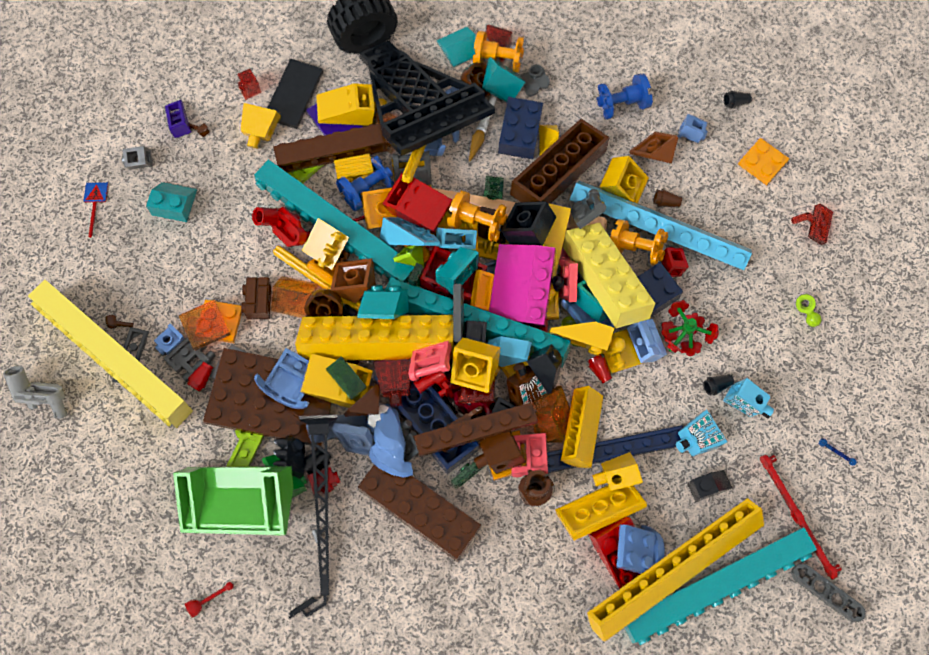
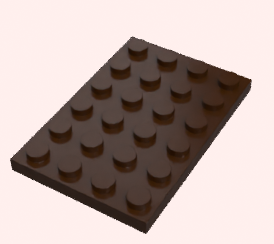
(244, 407)

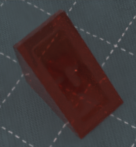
(499, 35)

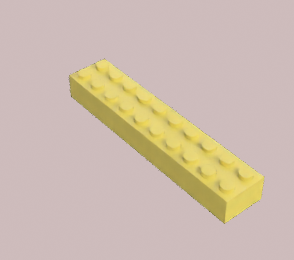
(109, 355)

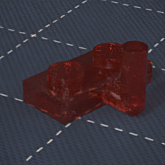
(819, 221)

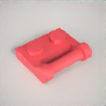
(569, 272)
(428, 356)
(535, 451)

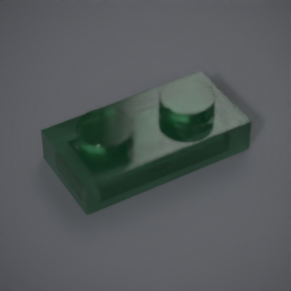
(493, 187)
(346, 378)

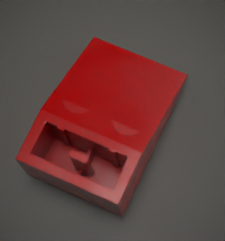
(417, 203)
(606, 544)

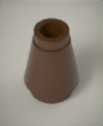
(666, 199)

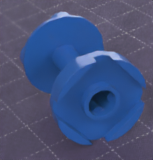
(630, 94)
(353, 189)

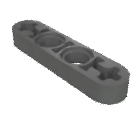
(829, 590)

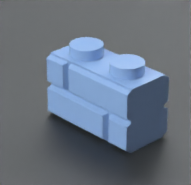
(646, 341)

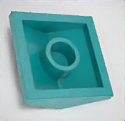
(458, 46)

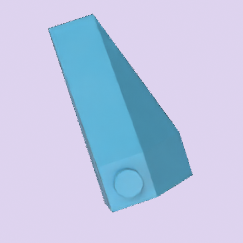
(401, 232)

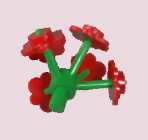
(691, 325)

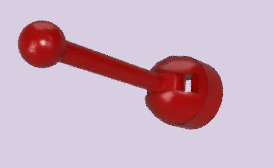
(194, 606)

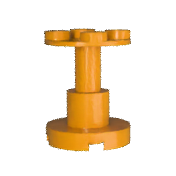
(486, 49)
(464, 211)
(631, 241)

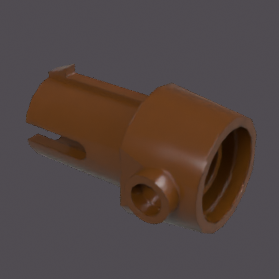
(535, 478)

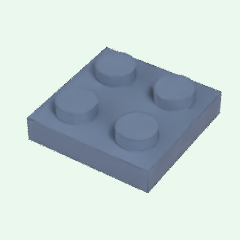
(354, 438)

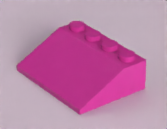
(523, 283)

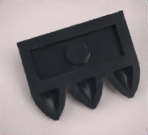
(291, 454)

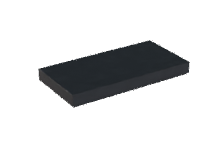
(295, 92)

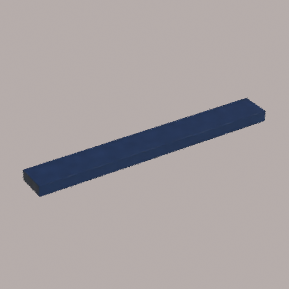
(610, 449)

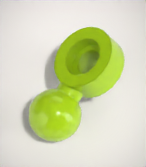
(813, 318)

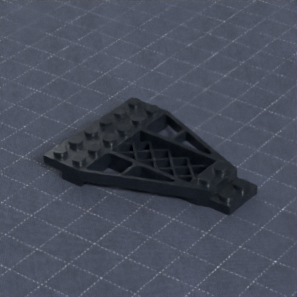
(433, 117)

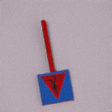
(95, 193)

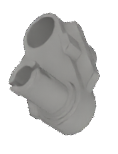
(34, 393)

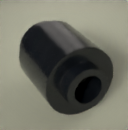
(308, 461)

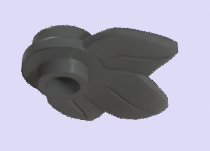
(535, 79)

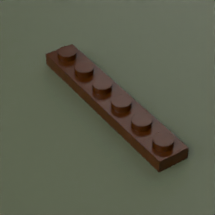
(475, 429)

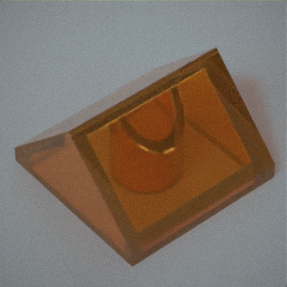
(291, 295)

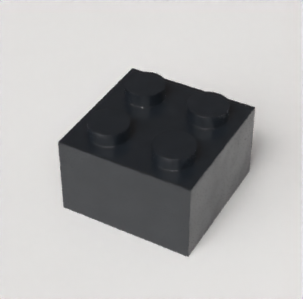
(528, 223)

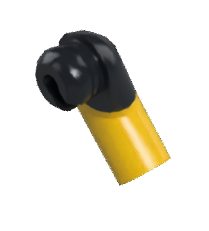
(557, 283)

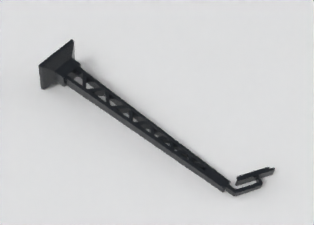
(319, 426)

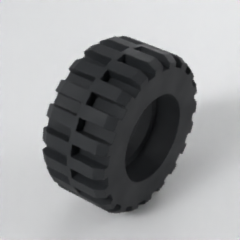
(361, 24)

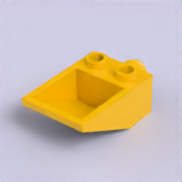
(347, 105)
(591, 336)
(321, 385)

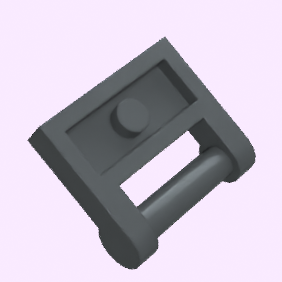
(422, 173)
(582, 211)

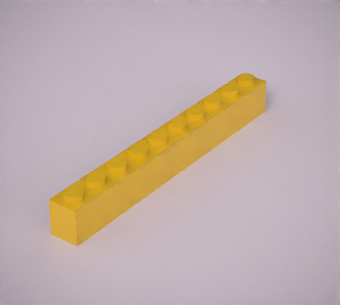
(675, 569)

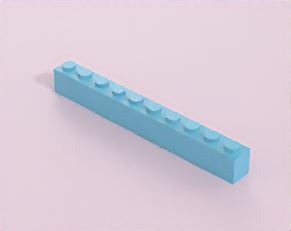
(677, 230)

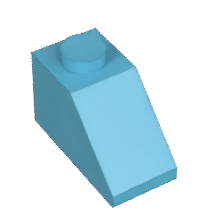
(511, 350)

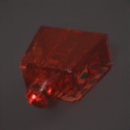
(393, 379)

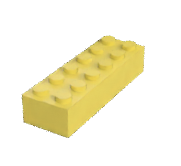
(608, 275)

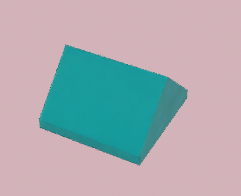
(501, 80)

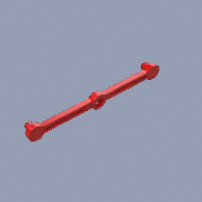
(797, 516)

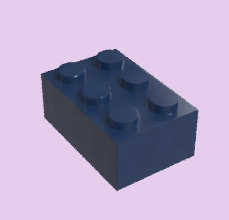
(520, 128)
(660, 287)

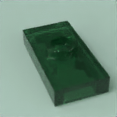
(414, 276)
(467, 473)

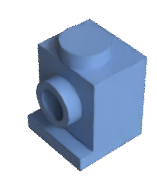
(693, 129)
(175, 339)

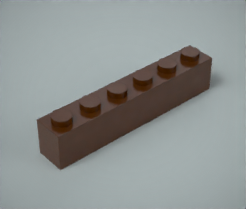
(327, 148)

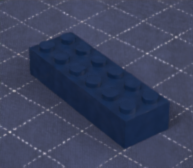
(429, 413)

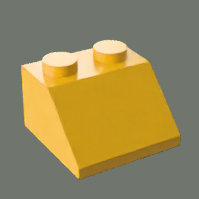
(624, 179)
(474, 364)

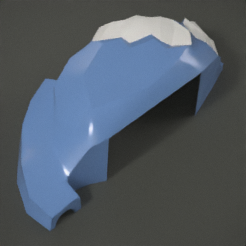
(389, 442)

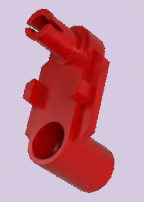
(283, 223)
(439, 378)

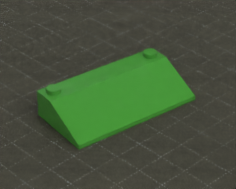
(234, 499)

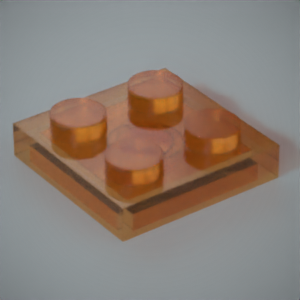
(204, 325)

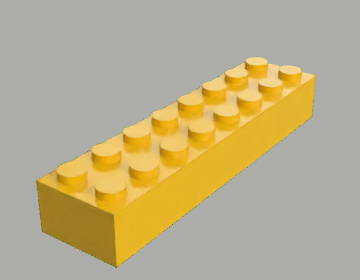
(372, 338)

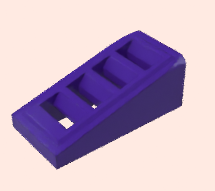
(179, 117)

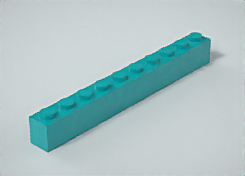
(312, 206)
(429, 303)
(721, 584)

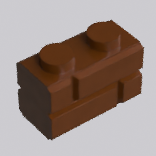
(257, 298)

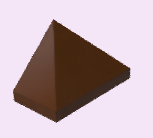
(366, 405)

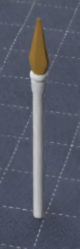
(478, 136)

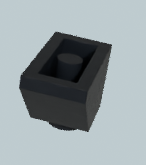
(546, 366)
(709, 485)

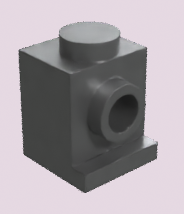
(142, 153)

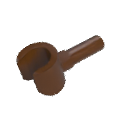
(202, 130)
(112, 322)

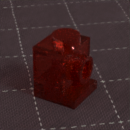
(248, 84)

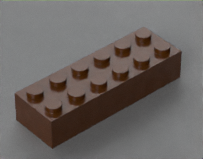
(560, 164)
(421, 510)

